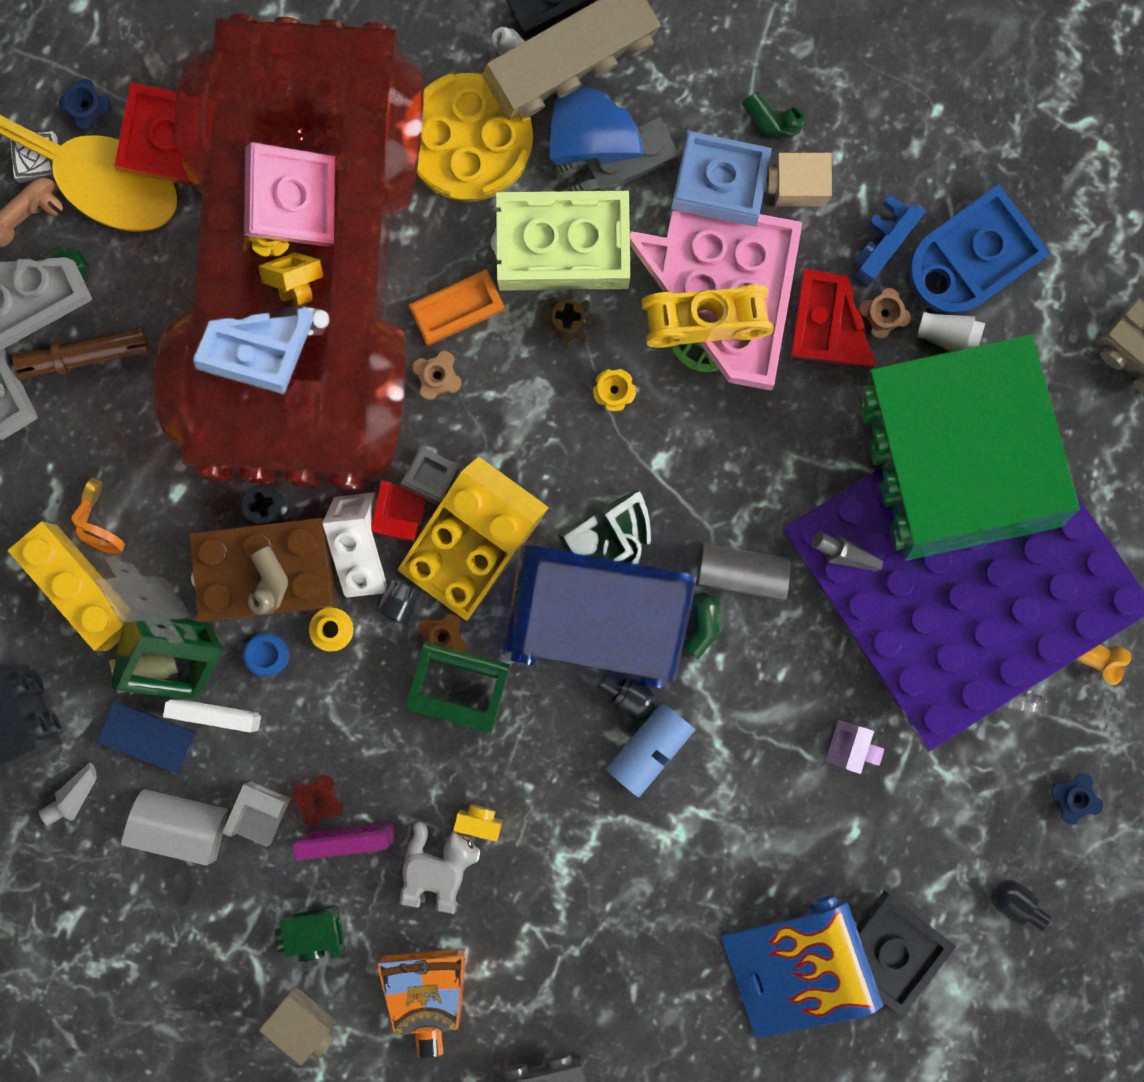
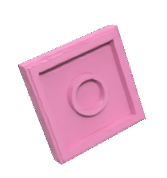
(289, 195)

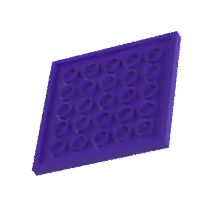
(970, 623)

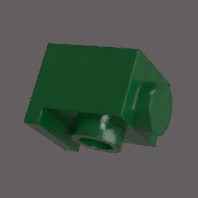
(311, 934)

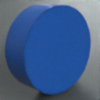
(266, 654)

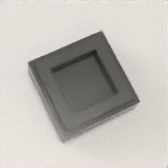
(430, 476)

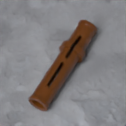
(80, 353)

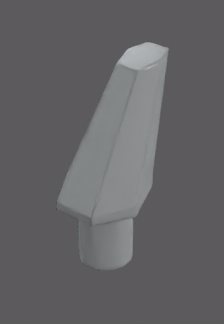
(70, 796)

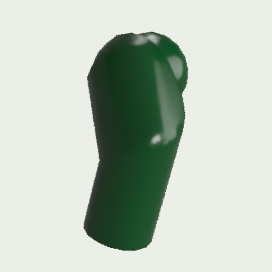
(708, 624)

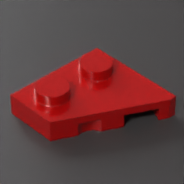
(828, 323)

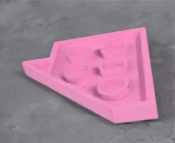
(726, 255)

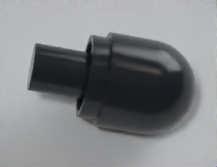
(629, 696)
(1019, 904)

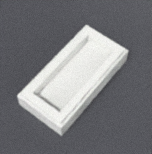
(212, 715)

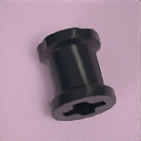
(253, 500)

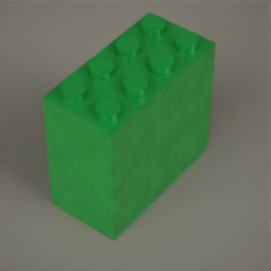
(967, 448)

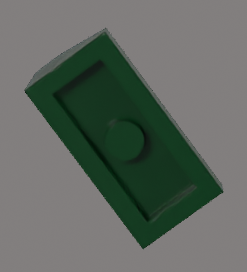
(198, 644)
(453, 711)

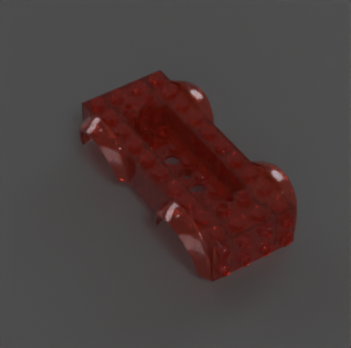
(322, 94)

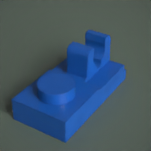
(893, 232)

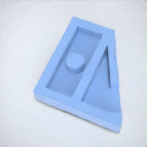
(254, 348)

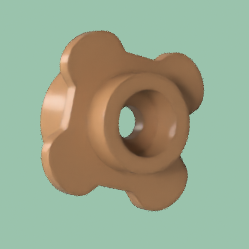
(889, 301)
(432, 387)

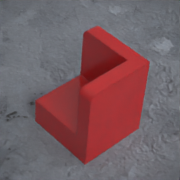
(397, 513)

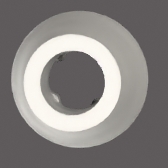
(951, 331)

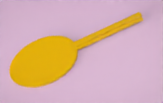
(94, 187)

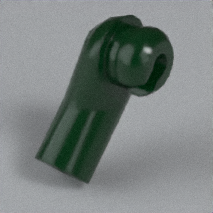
(771, 122)

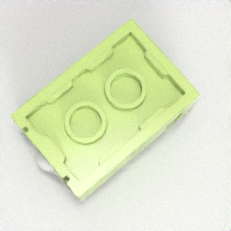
(562, 240)

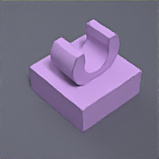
(852, 747)

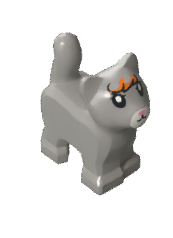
(436, 874)

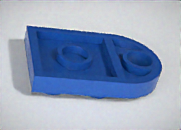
(976, 254)

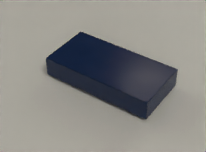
(147, 737)

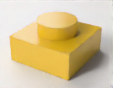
(478, 822)

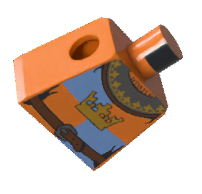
(424, 995)

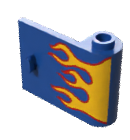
(803, 970)

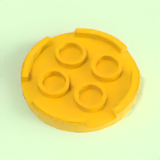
(468, 141)

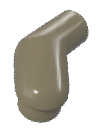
(271, 585)

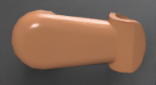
(32, 199)

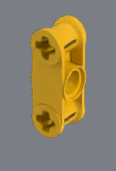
(675, 317)

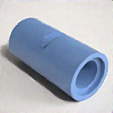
(650, 749)

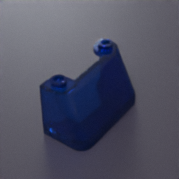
(599, 613)

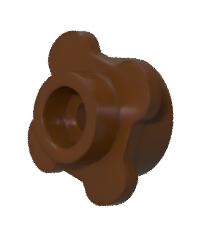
(447, 626)

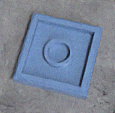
(721, 178)

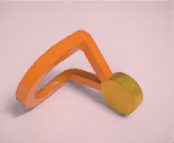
(80, 517)

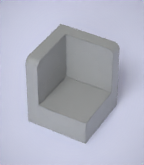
(257, 813)

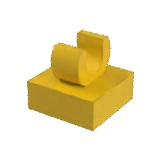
(292, 276)

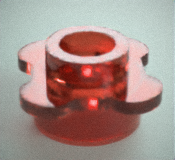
(305, 797)

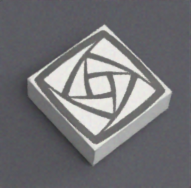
(29, 164)

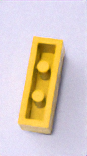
(69, 583)

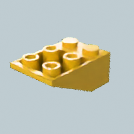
(472, 537)

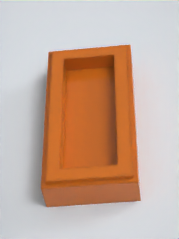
(457, 307)

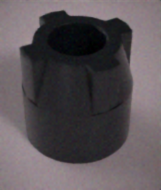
(398, 602)

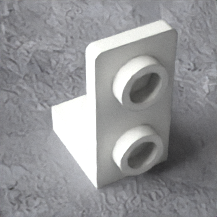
(353, 545)

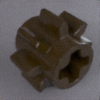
(577, 327)

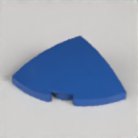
(592, 127)

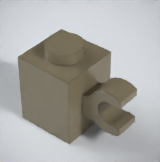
(299, 1027)

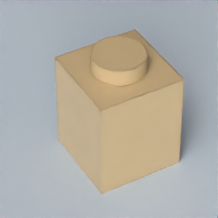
(801, 179)

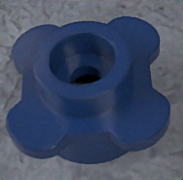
(79, 93)
(1064, 795)

